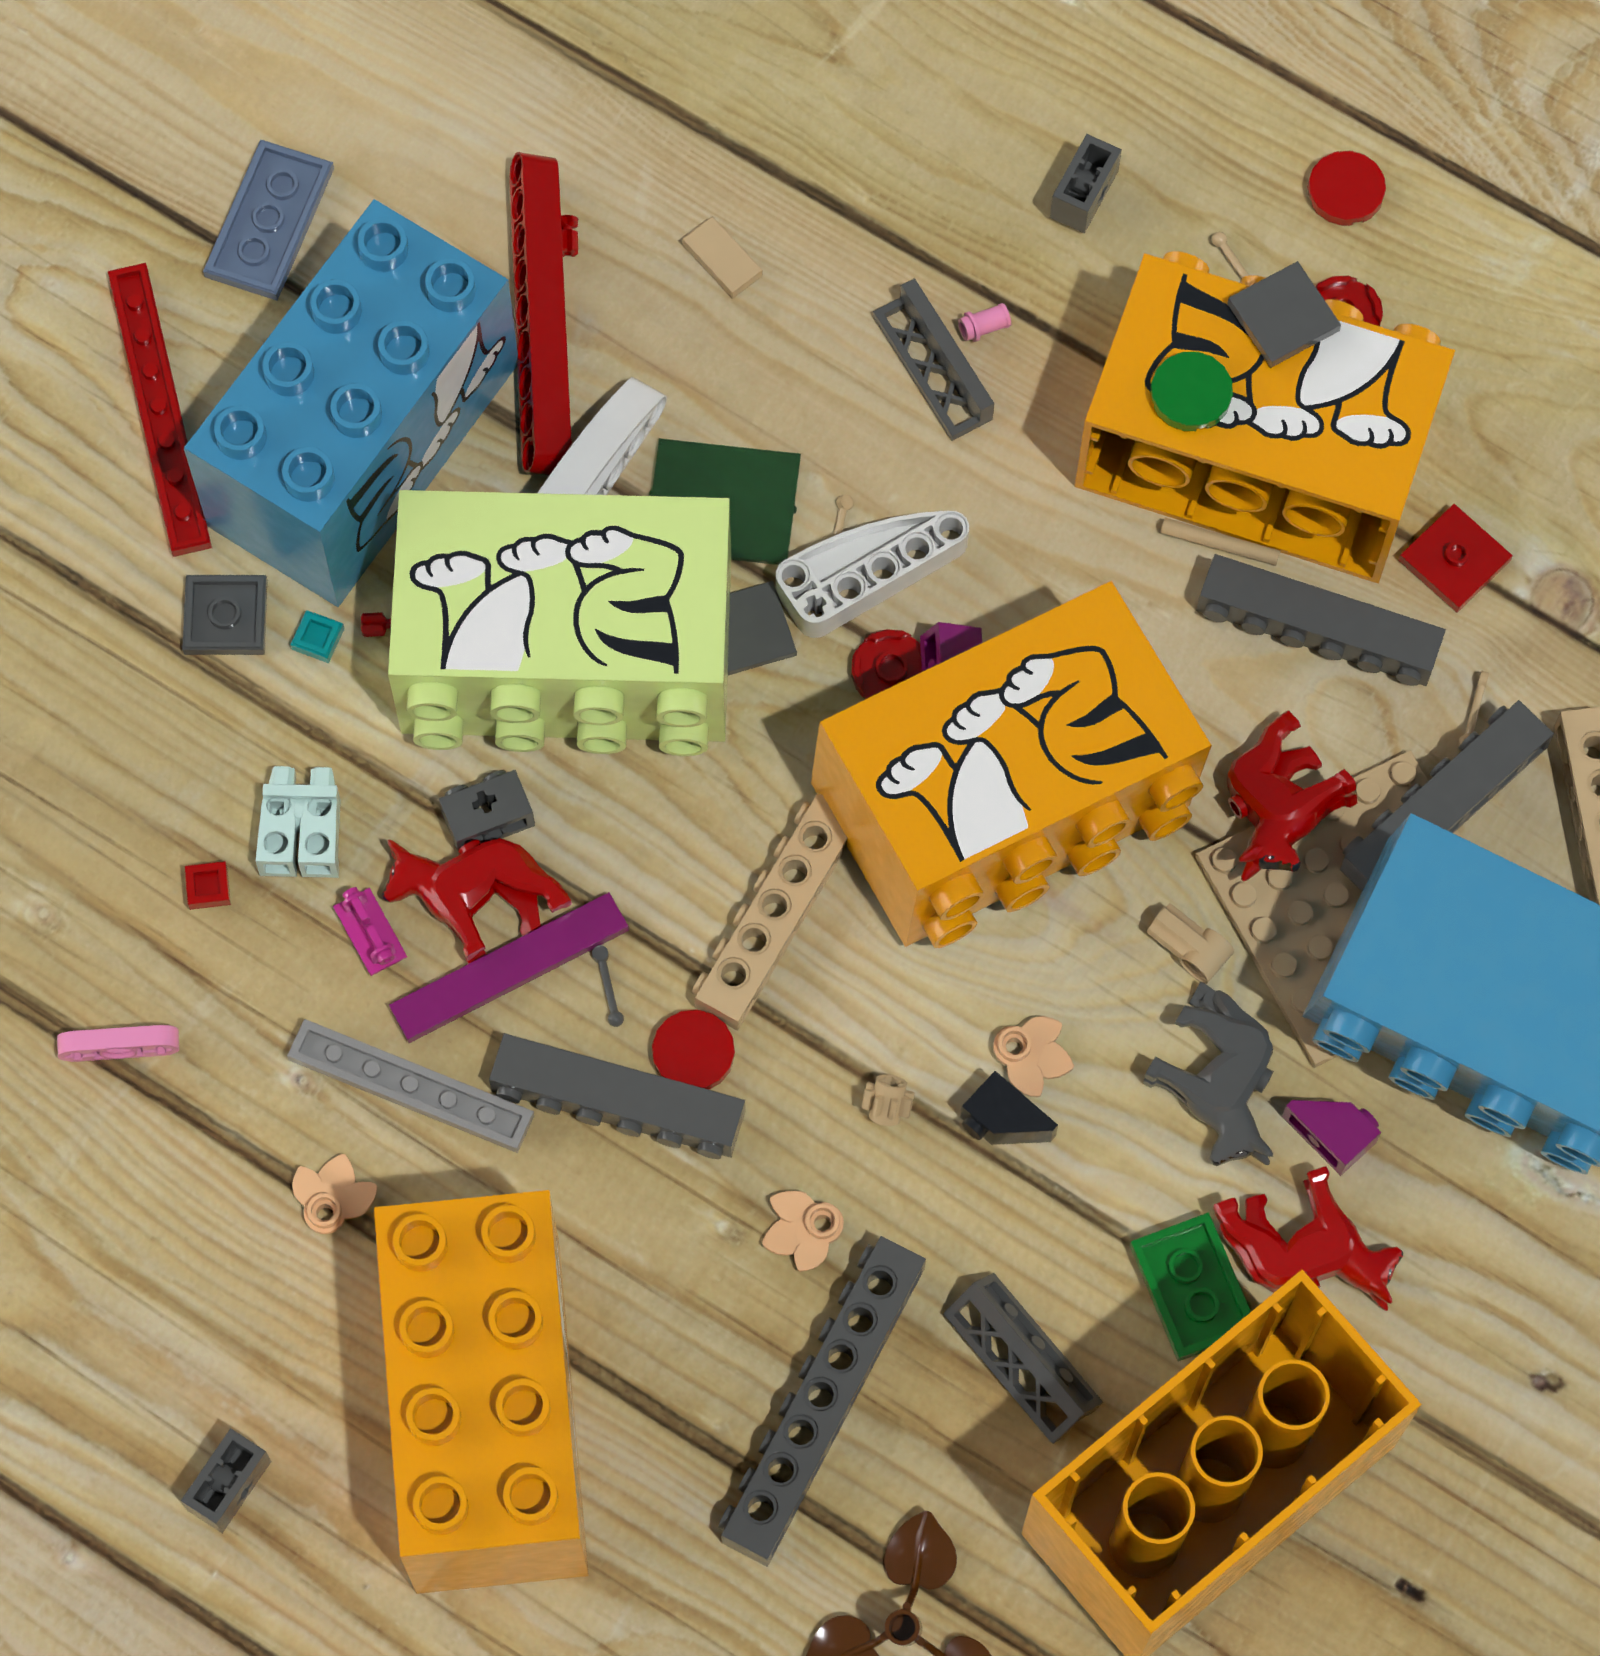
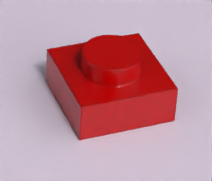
(207, 885)

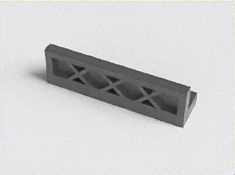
(947, 353)
(1032, 1347)

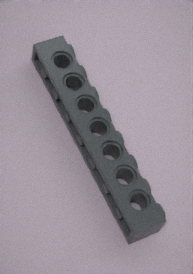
(761, 1538)

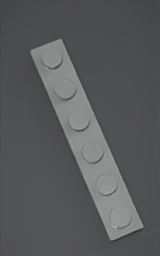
(411, 1085)

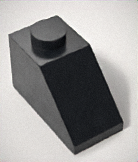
(1005, 1115)

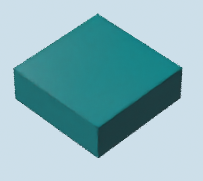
(317, 636)

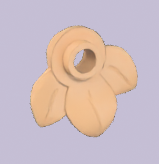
(1039, 1054)
(333, 1189)
(796, 1230)

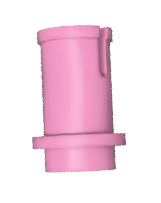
(984, 322)

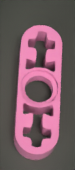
(118, 1043)

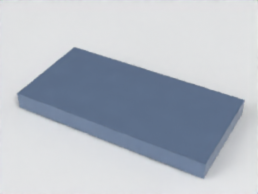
(268, 220)

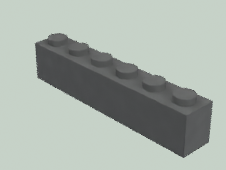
(1320, 620)
(1457, 785)
(617, 1096)

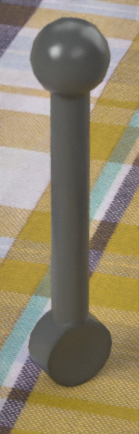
(600, 955)

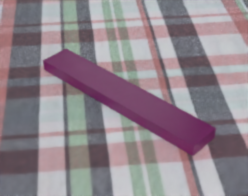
(508, 967)

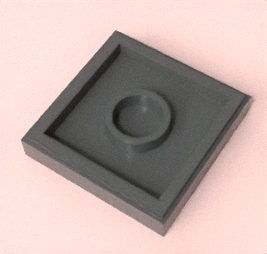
(1284, 314)
(225, 615)
(757, 629)

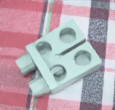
(300, 809)

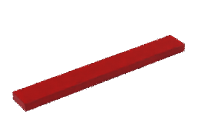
(159, 409)

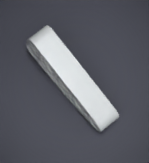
(607, 442)
(854, 556)

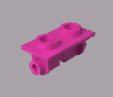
(369, 930)

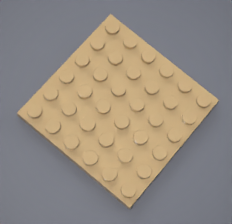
(1298, 916)

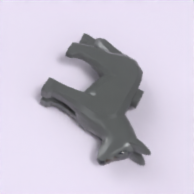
(1225, 1085)

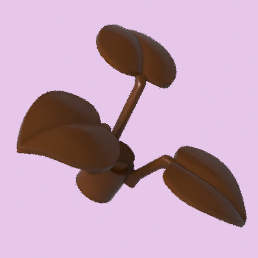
(915, 1556)

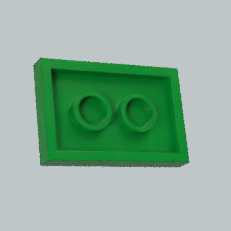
(1190, 1284)

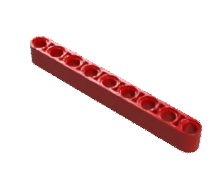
(540, 312)

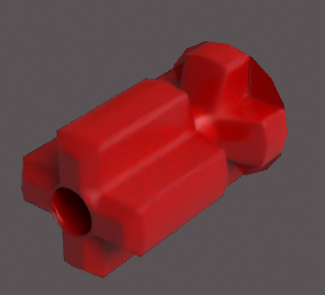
(569, 236)
(374, 624)

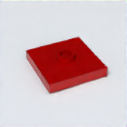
(1455, 558)

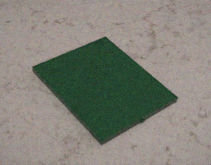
(755, 480)

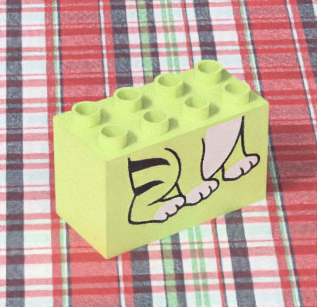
(561, 619)

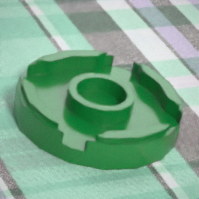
(1191, 391)

